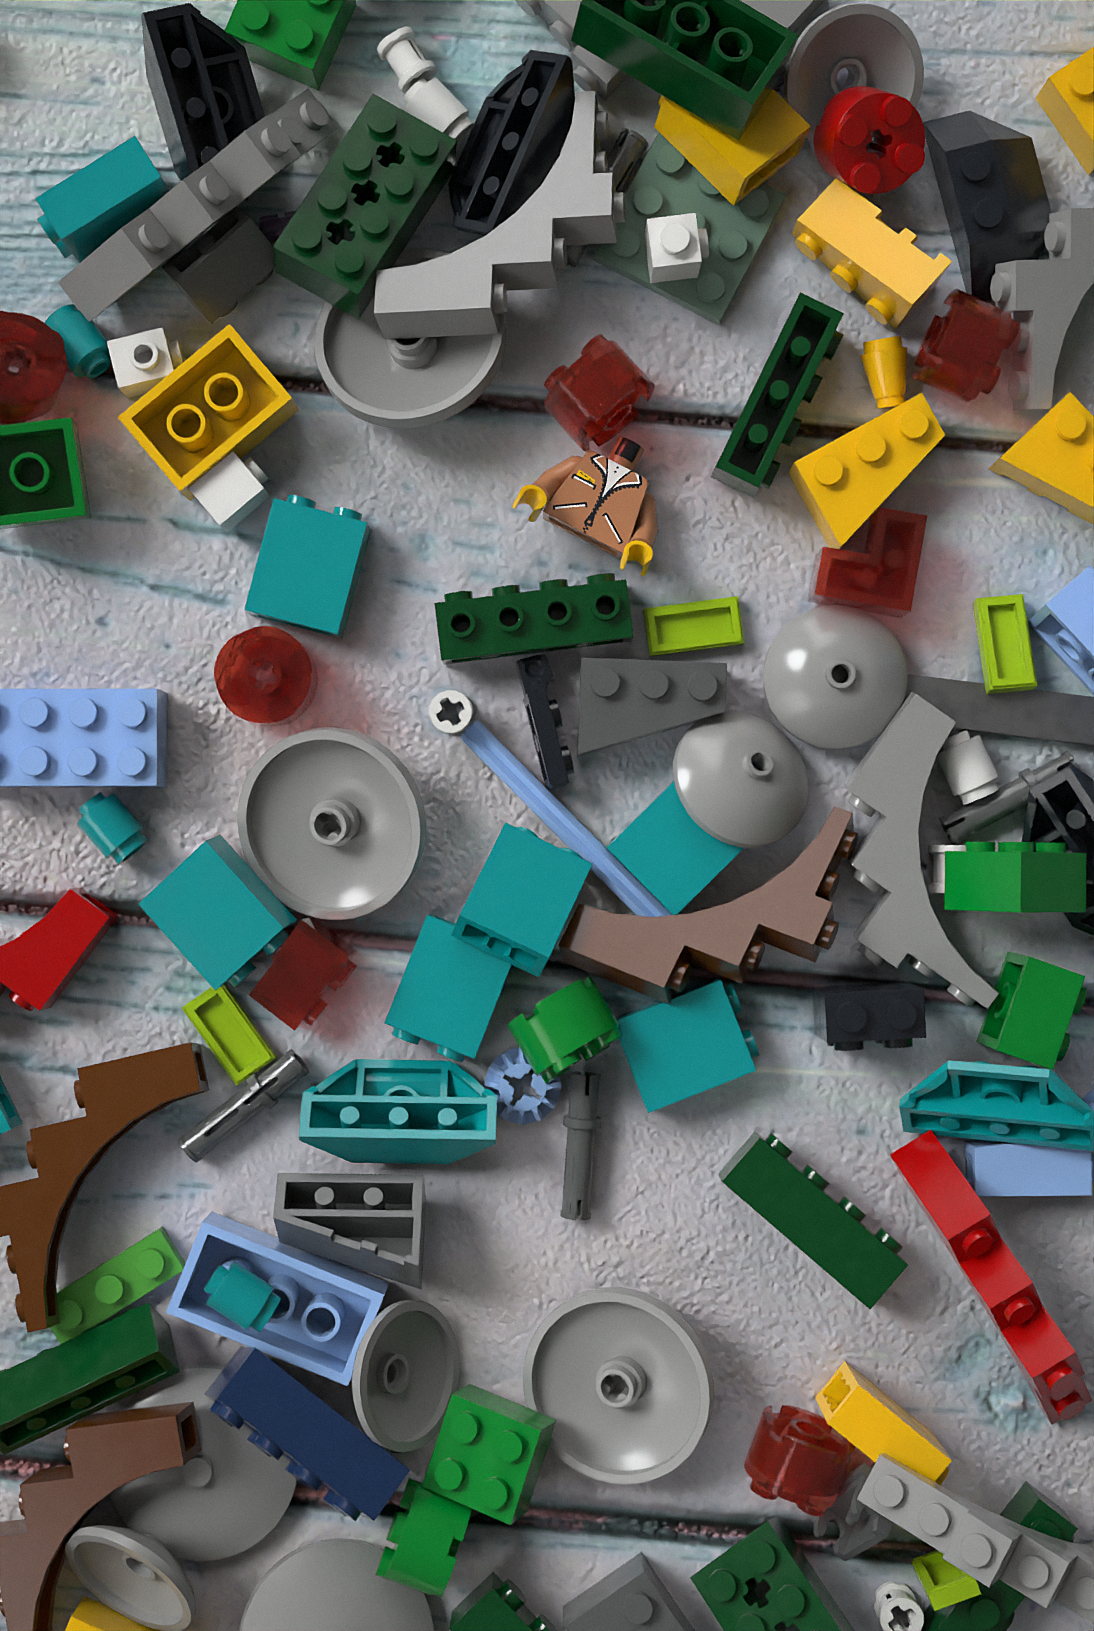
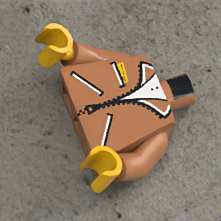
(599, 502)

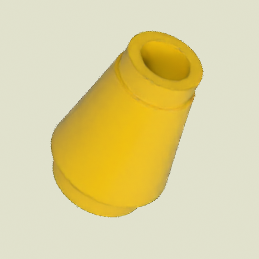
(886, 370)

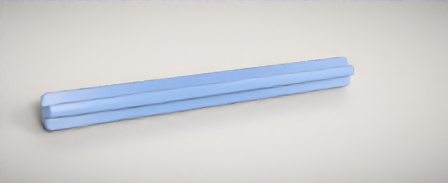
(561, 821)

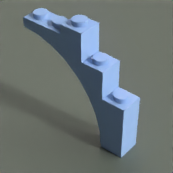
(1027, 1169)

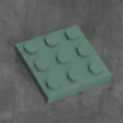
(671, 187)

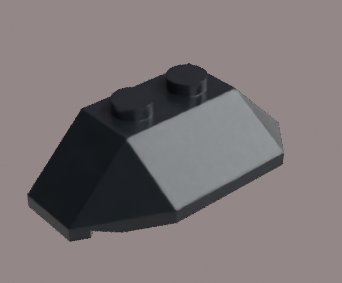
(197, 84)
(513, 142)
(988, 194)
(1063, 812)

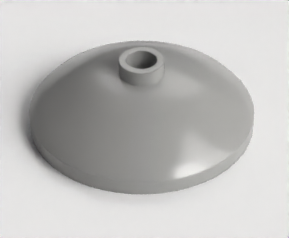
(867, 42)
(801, 682)
(727, 792)
(405, 1375)
(132, 1575)

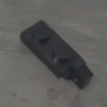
(543, 719)

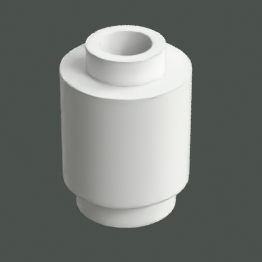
(438, 108)
(967, 767)

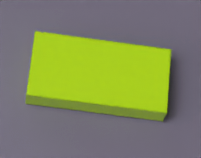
(693, 626)
(1004, 644)
(229, 1033)
(942, 1581)

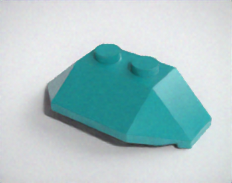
(999, 1105)
(399, 1113)

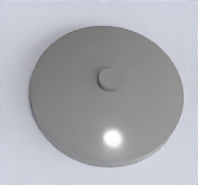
(403, 379)
(331, 823)
(621, 1383)
(221, 1496)
(333, 1589)

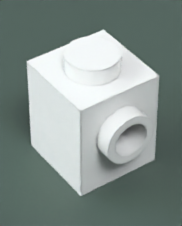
(675, 247)
(144, 360)
(231, 490)

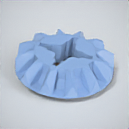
(528, 1108)

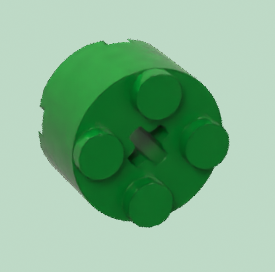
(564, 1027)
(424, 1540)

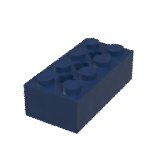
(307, 1432)

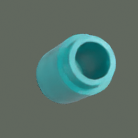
(83, 342)
(111, 827)
(241, 1296)

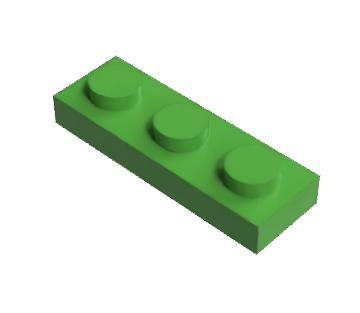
(116, 1284)

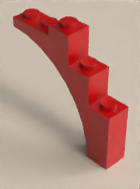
(53, 950)
(995, 1277)

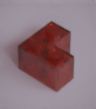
(880, 578)
(303, 972)

